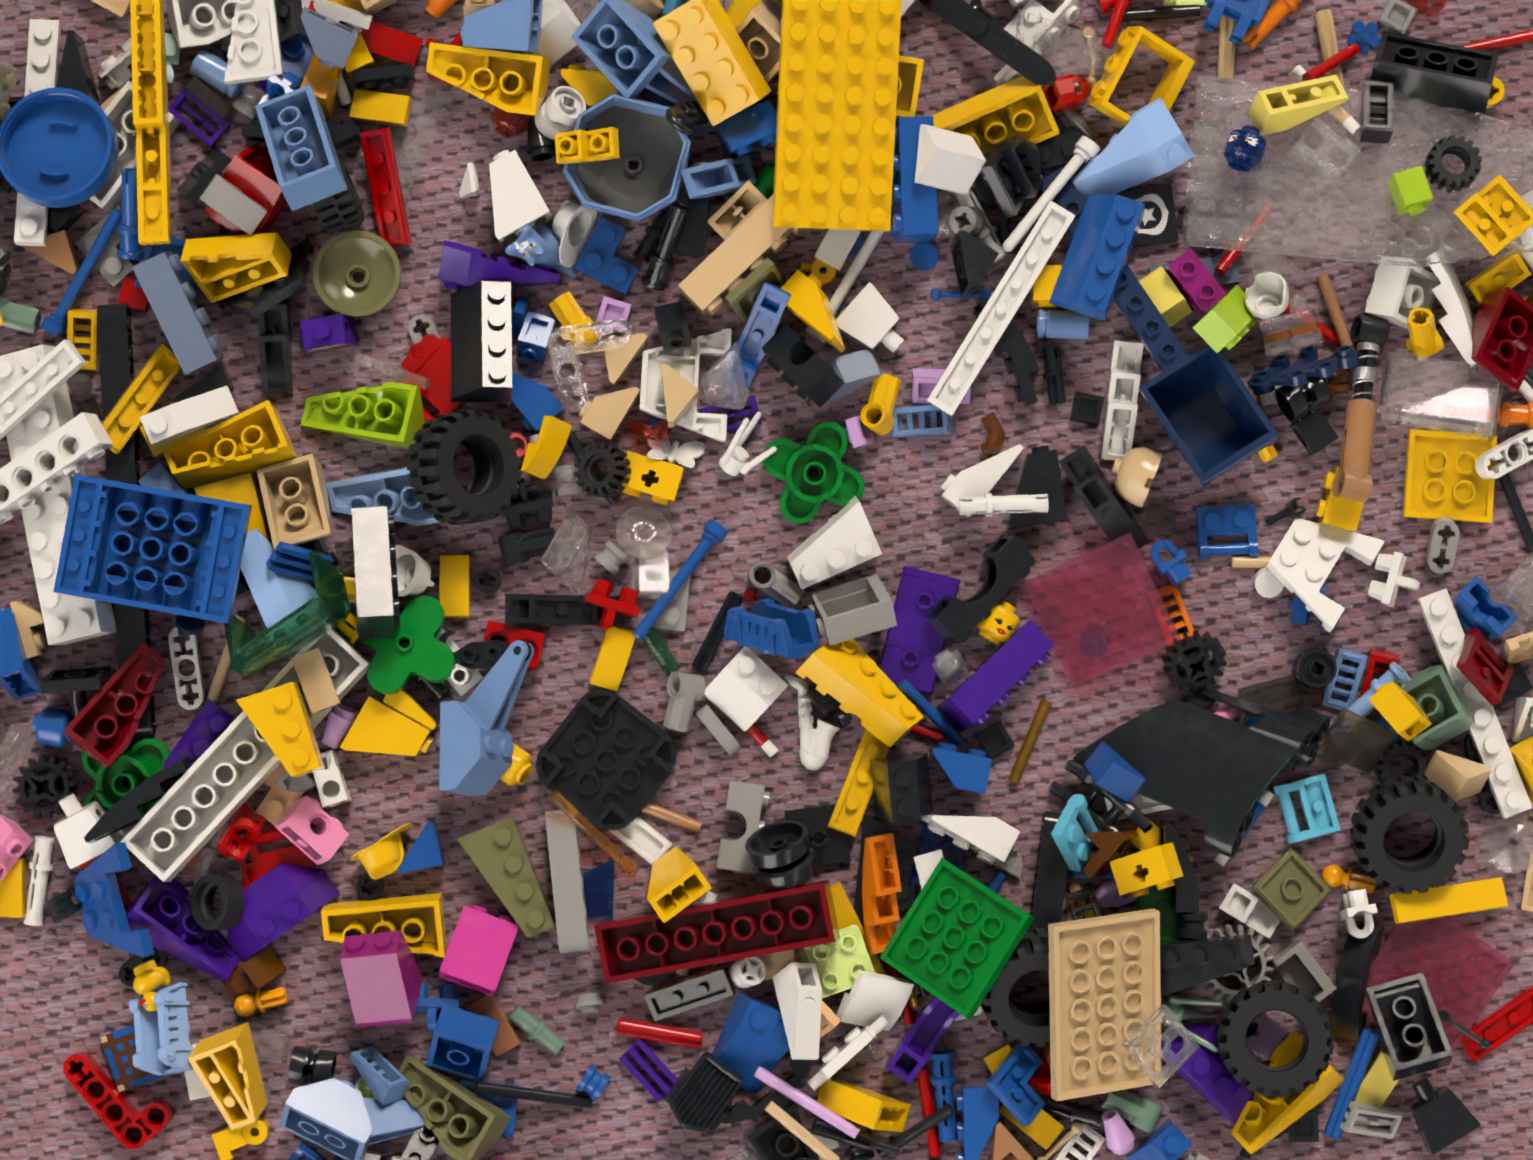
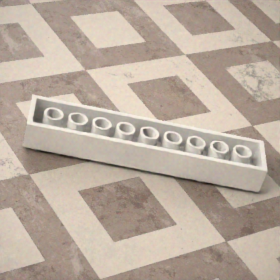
(64, 616)
(228, 773)

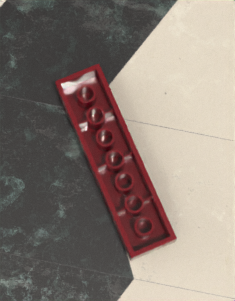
(718, 932)

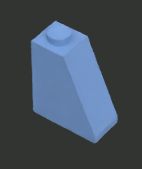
(505, 27)

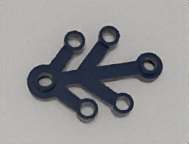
(1297, 373)

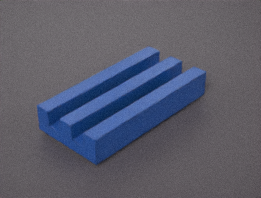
(294, 565)

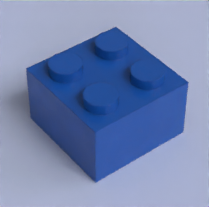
(462, 1043)

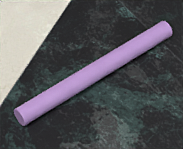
(807, 1102)

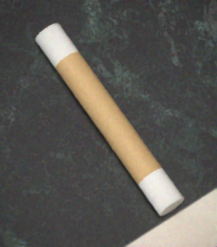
(1338, 111)

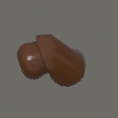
(995, 437)

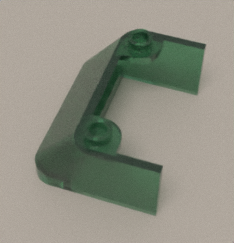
(262, 653)

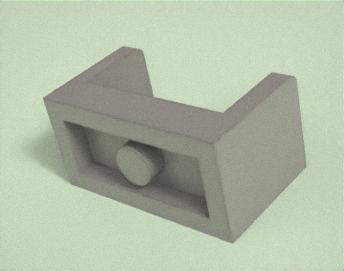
(1301, 969)

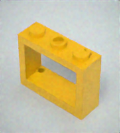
(1168, 86)

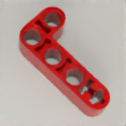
(102, 1104)

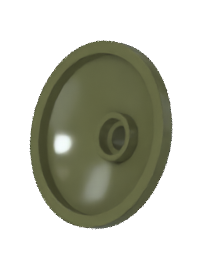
(352, 255)

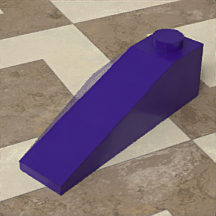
(174, 930)

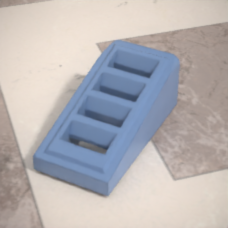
(948, 422)
(1357, 672)
(380, 1075)

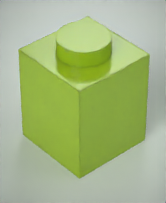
(1410, 191)

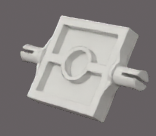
(836, 1058)

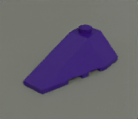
(465, 266)

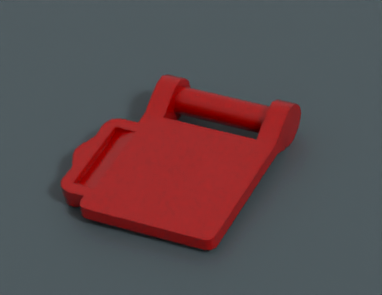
(433, 361)
(266, 861)

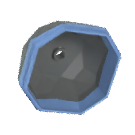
(643, 138)

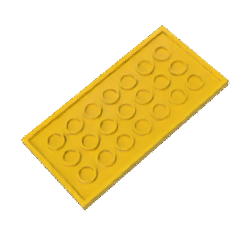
(836, 114)

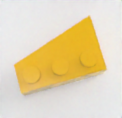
(235, 263)
(285, 726)
(231, 1074)

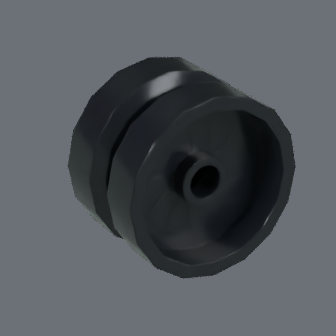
(782, 855)

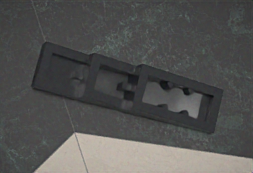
(129, 807)

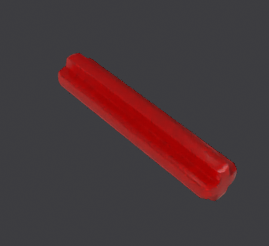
(659, 1033)

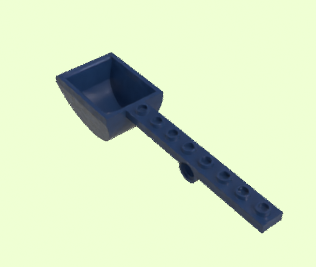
(1195, 395)

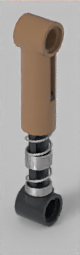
(1353, 476)

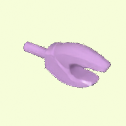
(1108, 895)

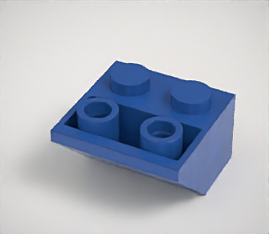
(748, 129)
(963, 770)

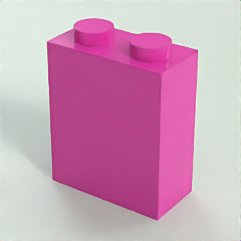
(479, 950)

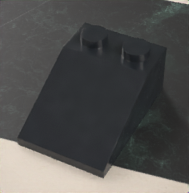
(1409, 1026)

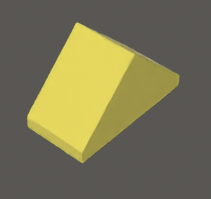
(1165, 296)

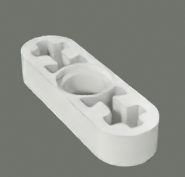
(1500, 453)
(183, 690)

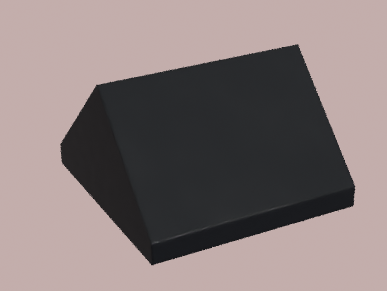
(971, 262)

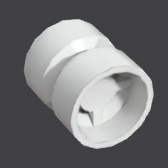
(560, 111)

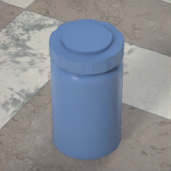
(212, 71)
(1062, 324)

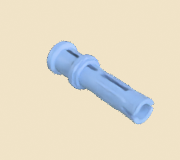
(1395, 673)

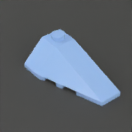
(1141, 151)
(380, 489)
(272, 591)

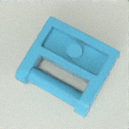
(1316, 806)
(1069, 836)

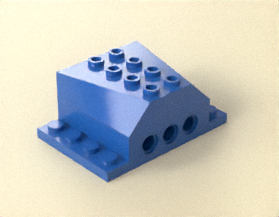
(152, 548)

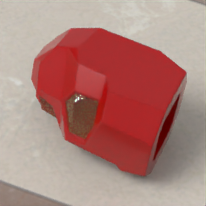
(1066, 92)

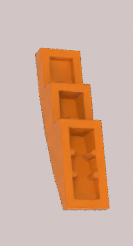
(879, 891)

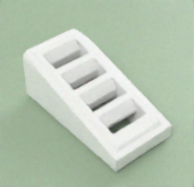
(1068, 1146)

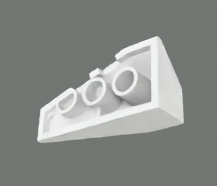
(200, 20)

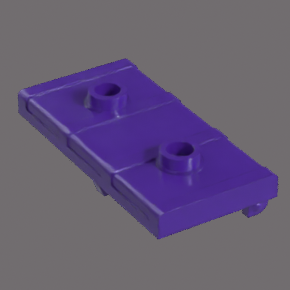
(914, 641)

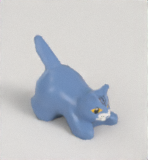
(539, 249)

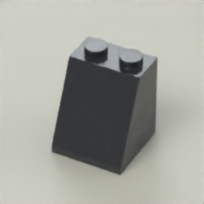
(901, 788)

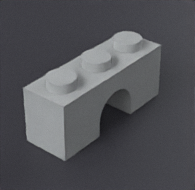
(747, 800)

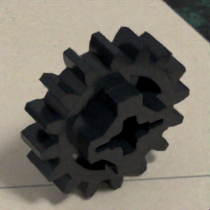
(1194, 661)
(35, 778)

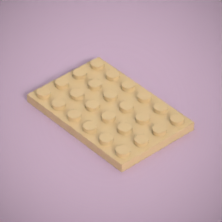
(1099, 996)

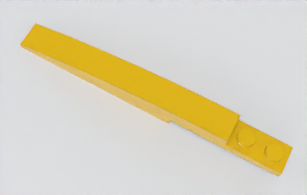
(151, 121)

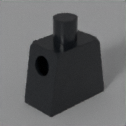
(1440, 1116)

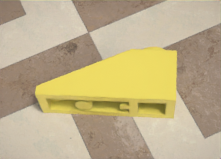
(1294, 103)

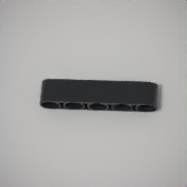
(1049, 877)

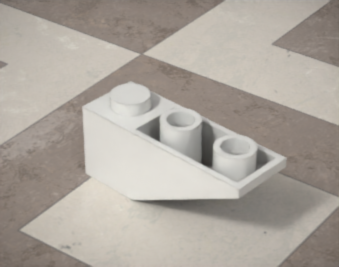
(984, 835)
(800, 1006)

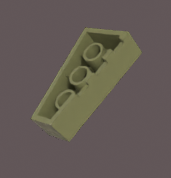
(509, 870)

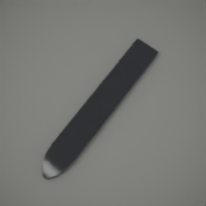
(994, 39)

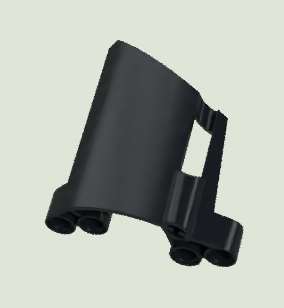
(1211, 762)

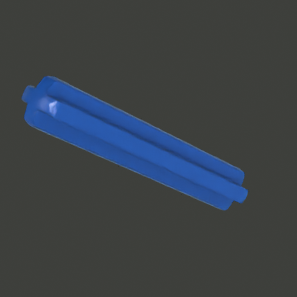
(1352, 1081)

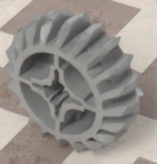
(1258, 951)

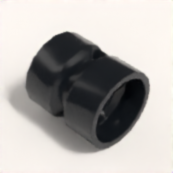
(1297, 400)
(1314, 668)
(323, 1065)

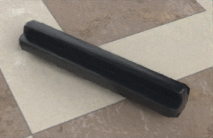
(715, 633)

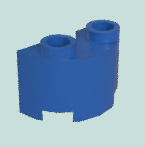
(1480, 612)

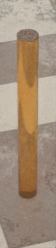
(593, 833)

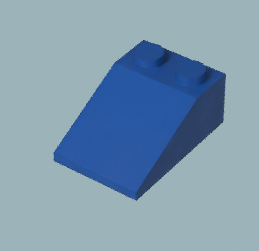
(752, 1039)

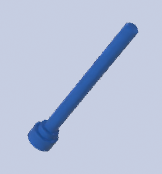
(56, 321)
(711, 536)

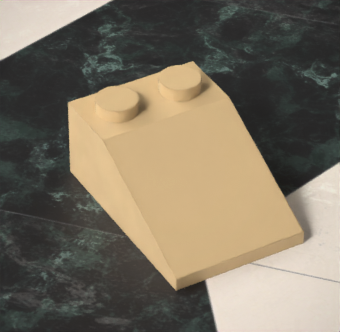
(295, 500)

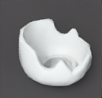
(1267, 296)

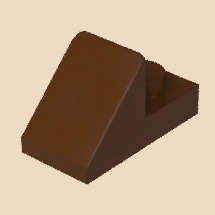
(1111, 847)
(254, 973)

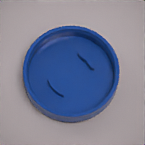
(57, 147)

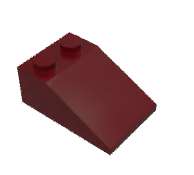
(1504, 336)

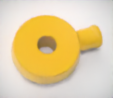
(815, 267)

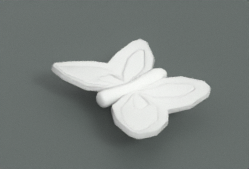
(683, 455)

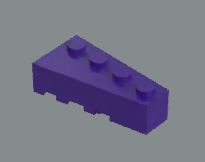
(996, 676)

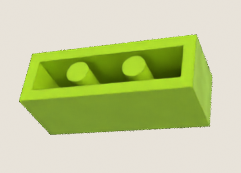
(1226, 321)

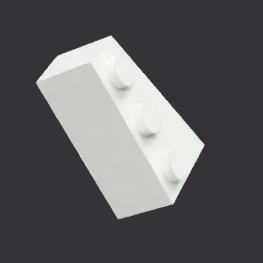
(835, 547)

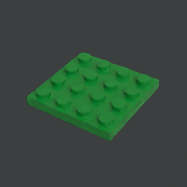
(956, 938)

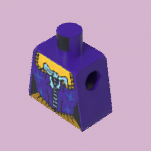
(328, 334)

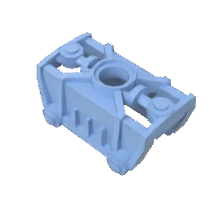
(163, 1034)

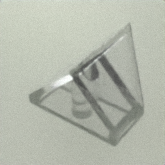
(725, 381)

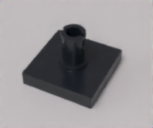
(76, 682)
(827, 843)

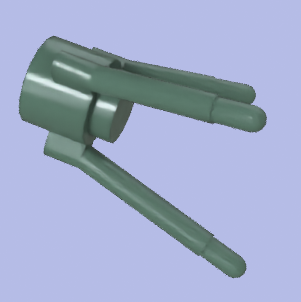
(1176, 1006)

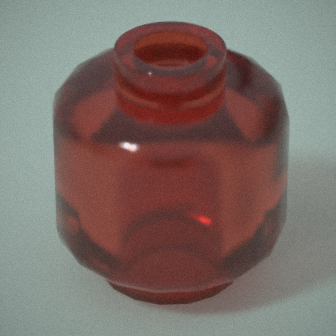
(509, 123)

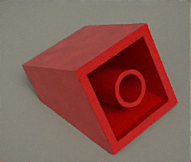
(256, 178)

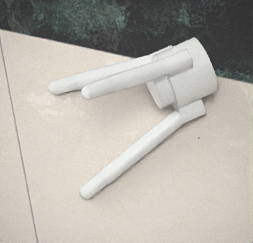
(736, 456)

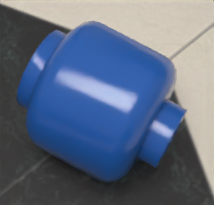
(50, 726)

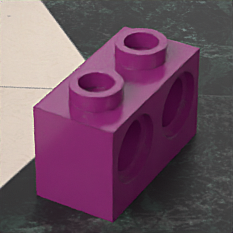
(1195, 281)

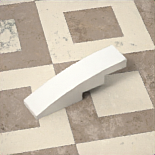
(1459, 319)
(1122, 398)

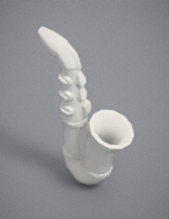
(813, 741)

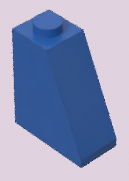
(17, 672)

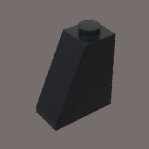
(1040, 476)

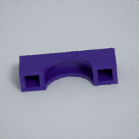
(921, 1039)

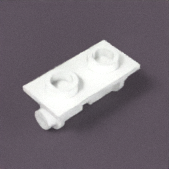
(117, 67)

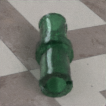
(661, 652)

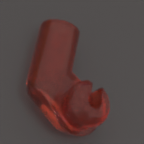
(649, 432)

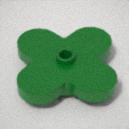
(834, 480)
(423, 657)
(137, 764)

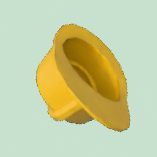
(384, 855)

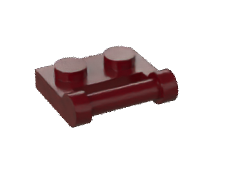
(1484, 667)

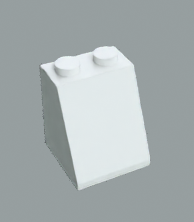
(514, 198)

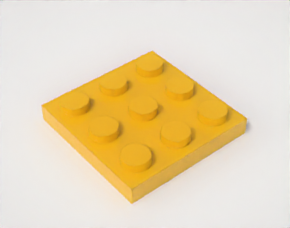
(1444, 477)

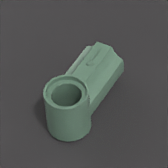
(19, 316)
(1138, 1110)

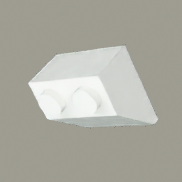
(1400, 290)
(745, 689)

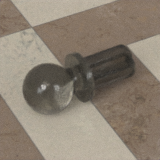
(81, 386)

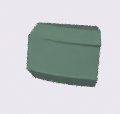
(1441, 705)

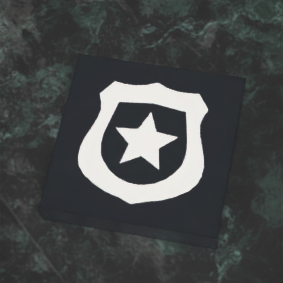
(1159, 218)

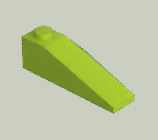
(374, 414)

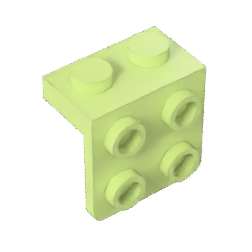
(839, 960)

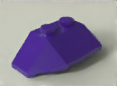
(278, 904)
(1209, 1075)

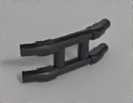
(1105, 823)

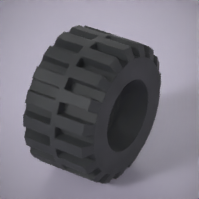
(341, 209)

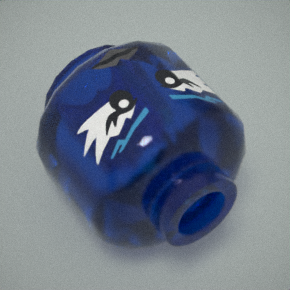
(1245, 148)

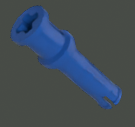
(128, 228)
(945, 1078)

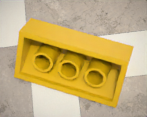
(1001, 114)

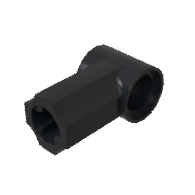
(522, 547)

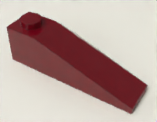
(113, 714)

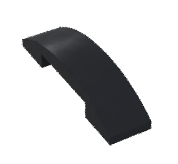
(553, 610)
(1352, 983)
(742, 1110)

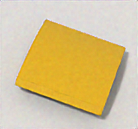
(1495, 215)

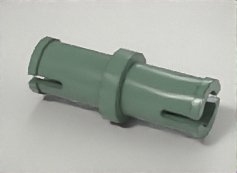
(536, 1030)

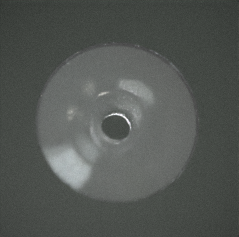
(649, 522)
(1495, 848)

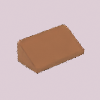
(507, 1036)

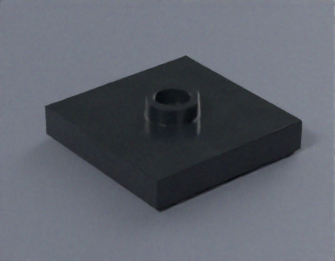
(203, 173)

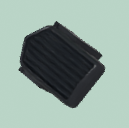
(1010, 175)
(704, 1094)

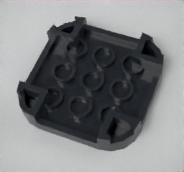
(607, 759)

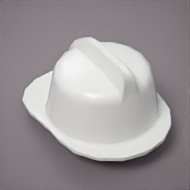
(572, 230)
(412, 572)

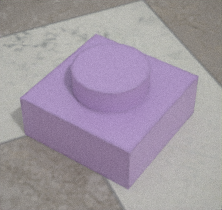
(613, 309)
(858, 433)

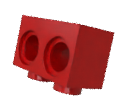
(514, 633)

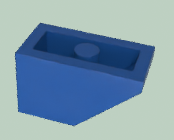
(1163, 1144)

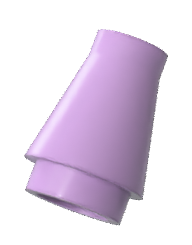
(338, 725)
(1117, 1133)

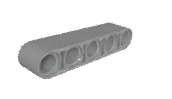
(567, 883)

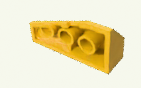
(1269, 1116)

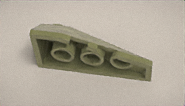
(457, 1116)

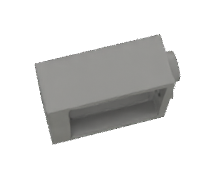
(852, 609)

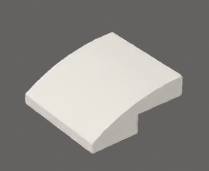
(874, 996)

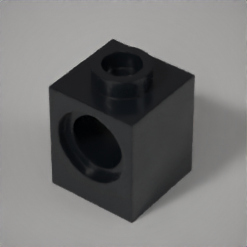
(672, 326)
(1314, 432)

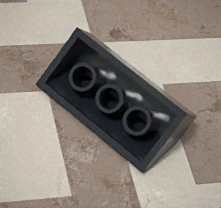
(1436, 71)
(481, 343)

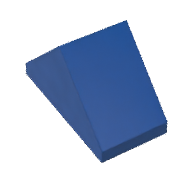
(1114, 773)
(425, 852)

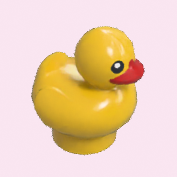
(147, 979)

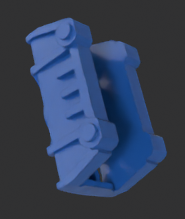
(773, 629)

